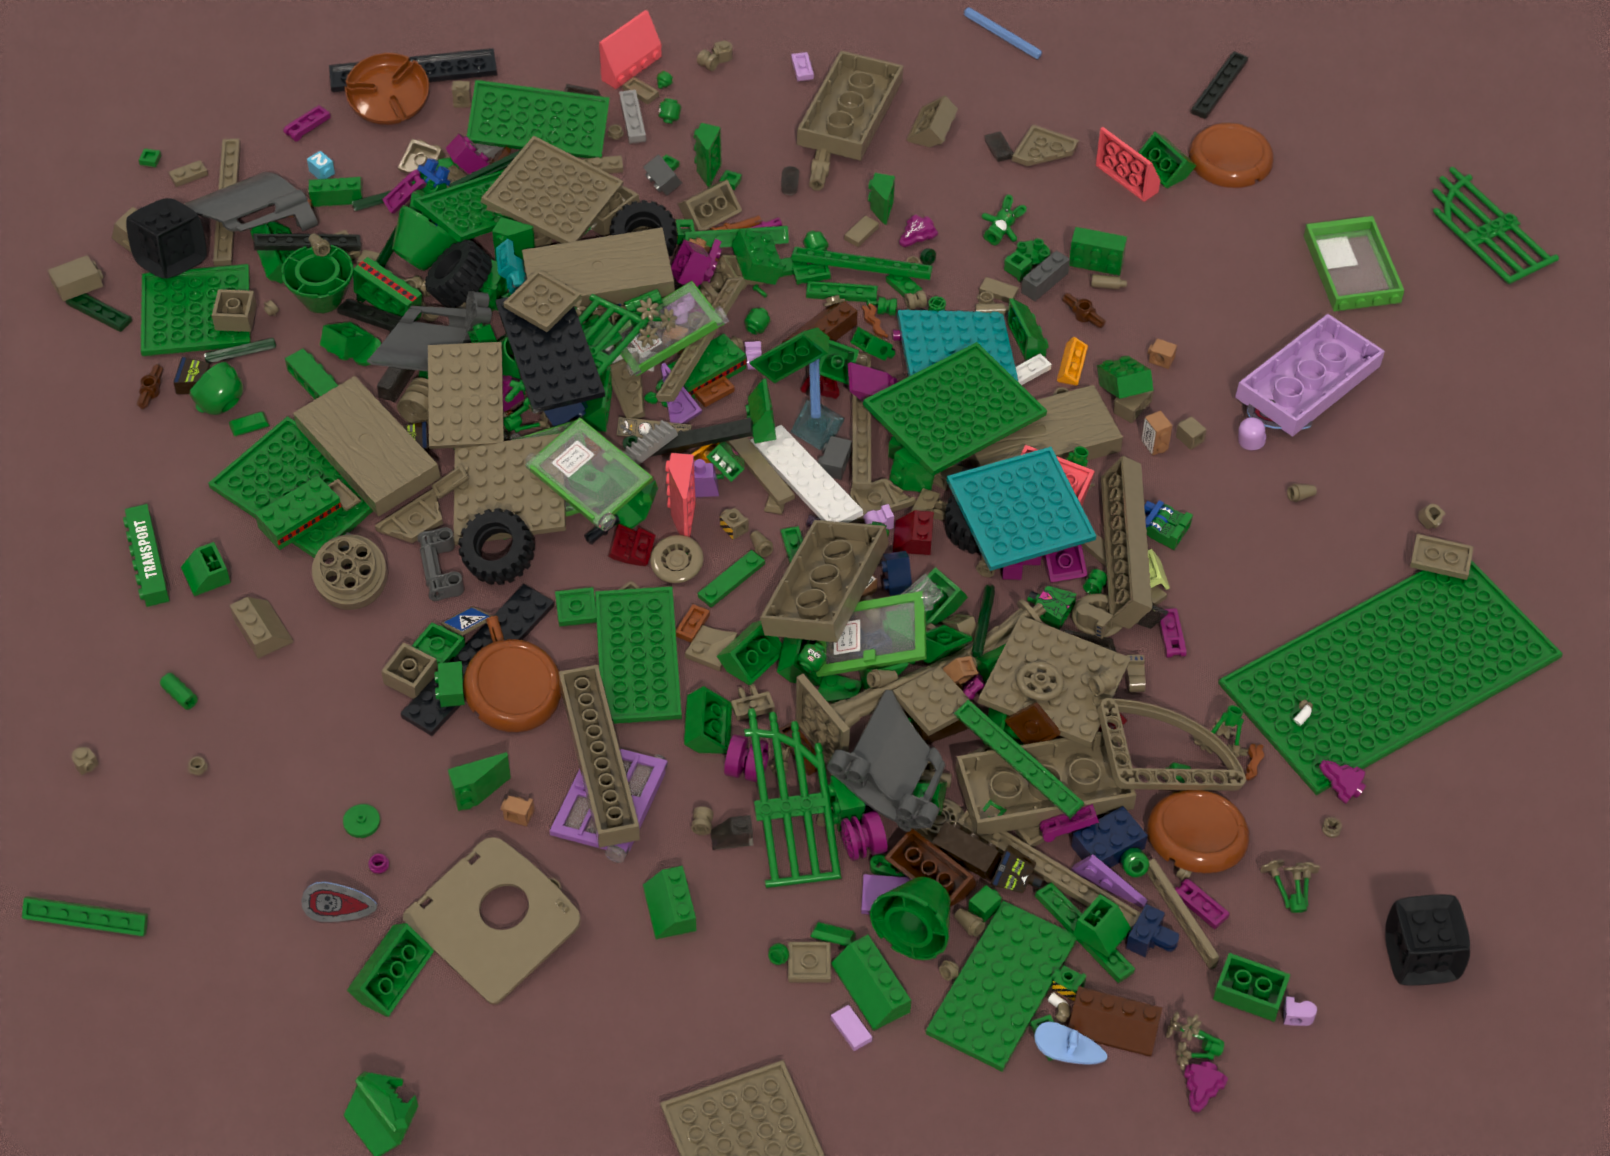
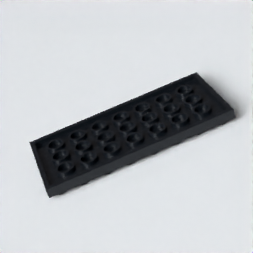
(552, 364)

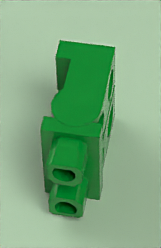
(495, 286)

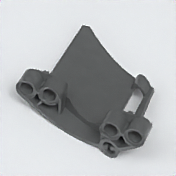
(252, 195)
(409, 340)
(889, 766)

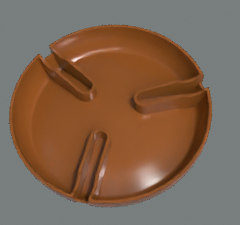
(387, 88)
(1231, 155)
(512, 685)
(1198, 831)

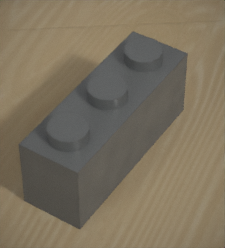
(1045, 275)

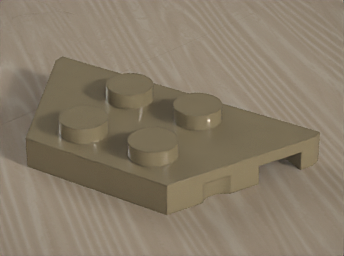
(880, 494)
(413, 519)

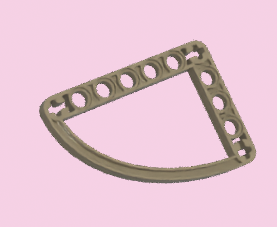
(1127, 771)

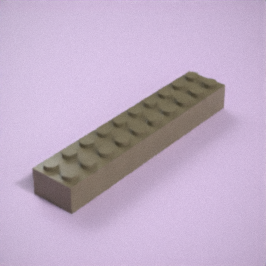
(1126, 542)
(599, 756)

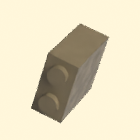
(75, 277)

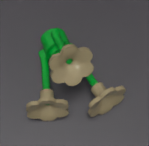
(1298, 901)

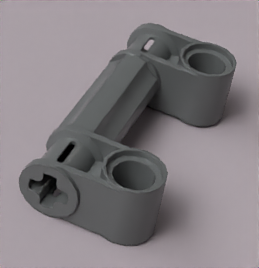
(446, 584)

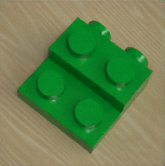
(439, 643)

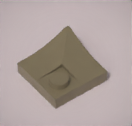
(708, 645)

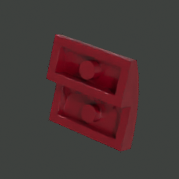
(631, 545)

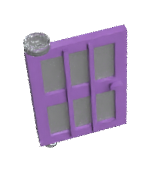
(574, 817)

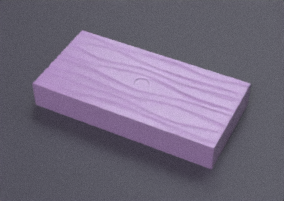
(1310, 374)

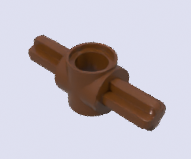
(1084, 310)
(149, 386)

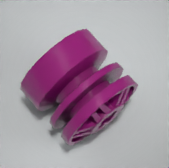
(868, 834)

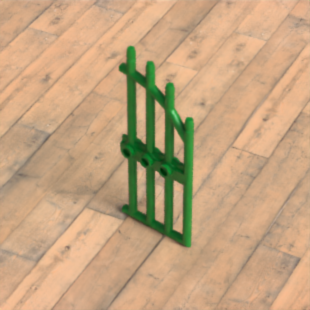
(1489, 230)
(600, 358)
(793, 806)

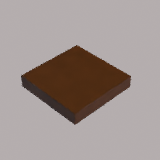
(1032, 725)

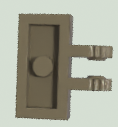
(930, 501)
(760, 702)

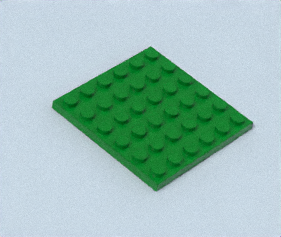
(180, 309)

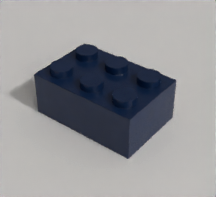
(1109, 837)

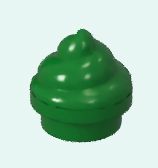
(664, 79)
(778, 954)

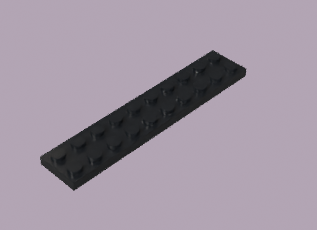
(437, 67)
(516, 621)

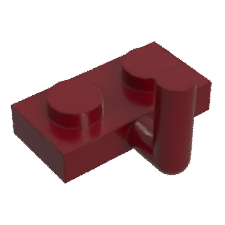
(828, 387)

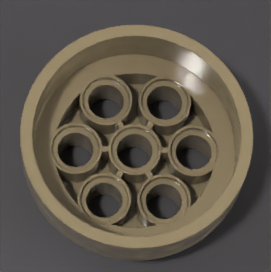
(367, 587)

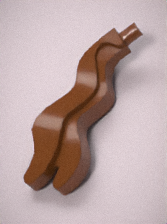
(870, 318)
(1256, 755)

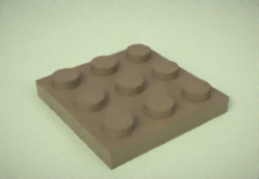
(542, 300)
(931, 700)

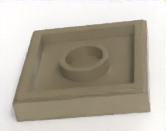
(809, 962)

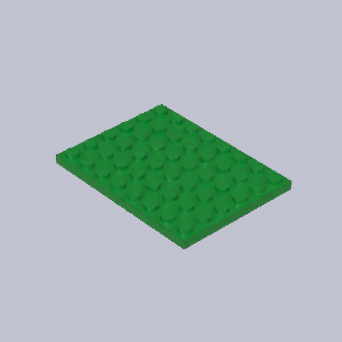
(954, 408)
(278, 466)

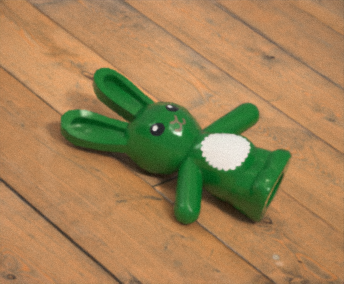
(1003, 221)

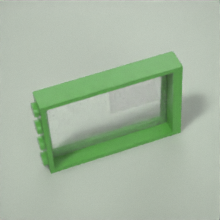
(1353, 263)

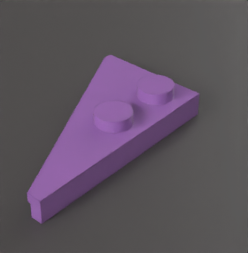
(684, 406)
(1101, 875)

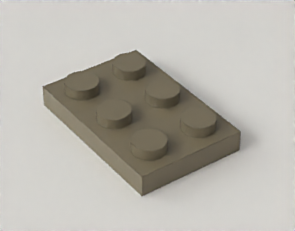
(1442, 556)

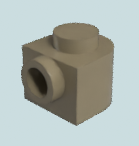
(723, 50)
(1431, 516)
(84, 760)

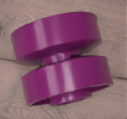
(741, 757)

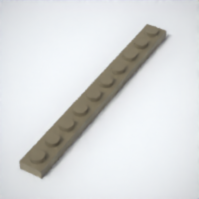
(228, 176)
(694, 351)
(861, 436)
(1052, 871)

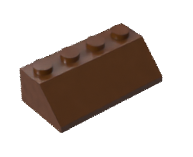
(833, 321)
(920, 858)
(1115, 1021)

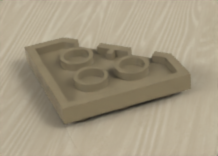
(1043, 146)

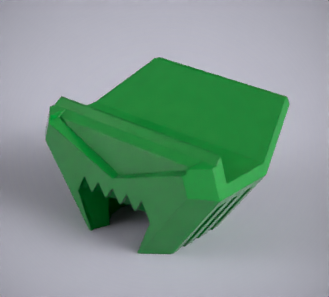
(638, 507)
(378, 1113)

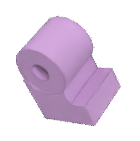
(752, 351)
(883, 516)
(1298, 1013)

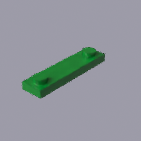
(731, 578)

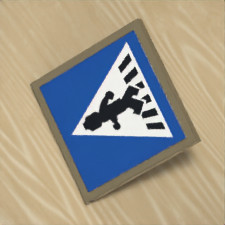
(466, 620)

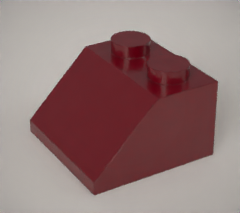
(914, 533)

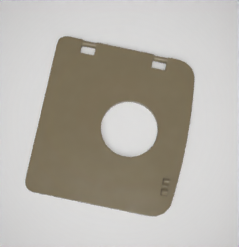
(483, 956)

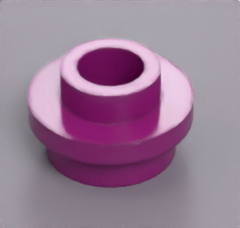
(378, 859)

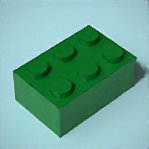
(1097, 251)
(757, 257)
(1125, 377)
(1251, 987)

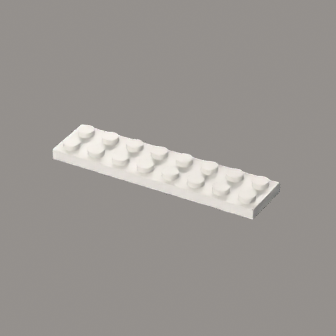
(808, 478)

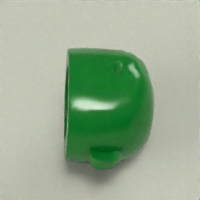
(217, 390)

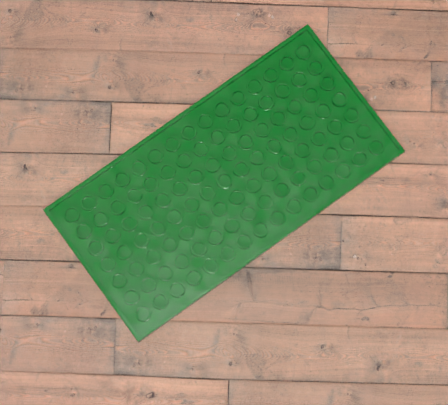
(1389, 671)

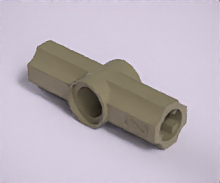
(819, 169)

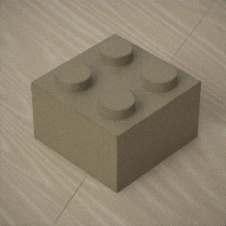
(234, 310)
(409, 670)

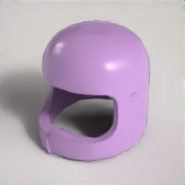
(1251, 434)

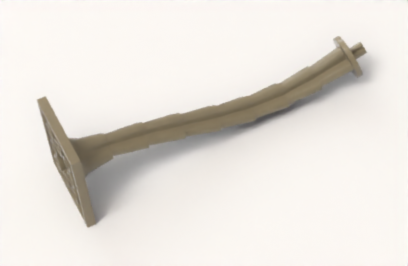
(832, 722)

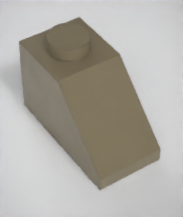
(1132, 406)
(962, 623)

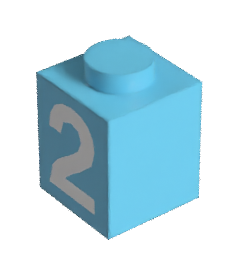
(320, 165)

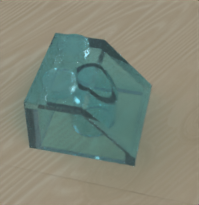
(817, 430)

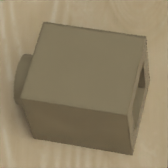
(1191, 432)

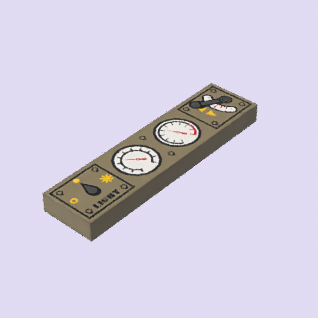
(637, 427)

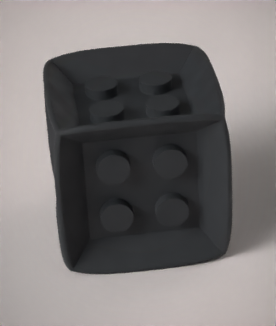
(166, 238)
(1427, 939)

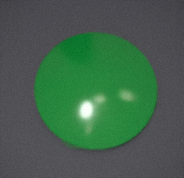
(1034, 250)

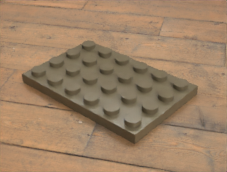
(465, 395)

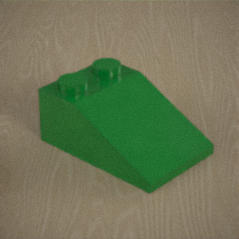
(949, 603)
(478, 780)

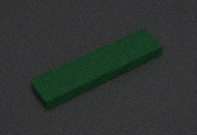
(100, 311)

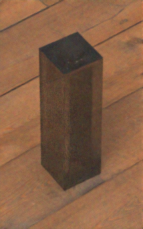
(393, 383)

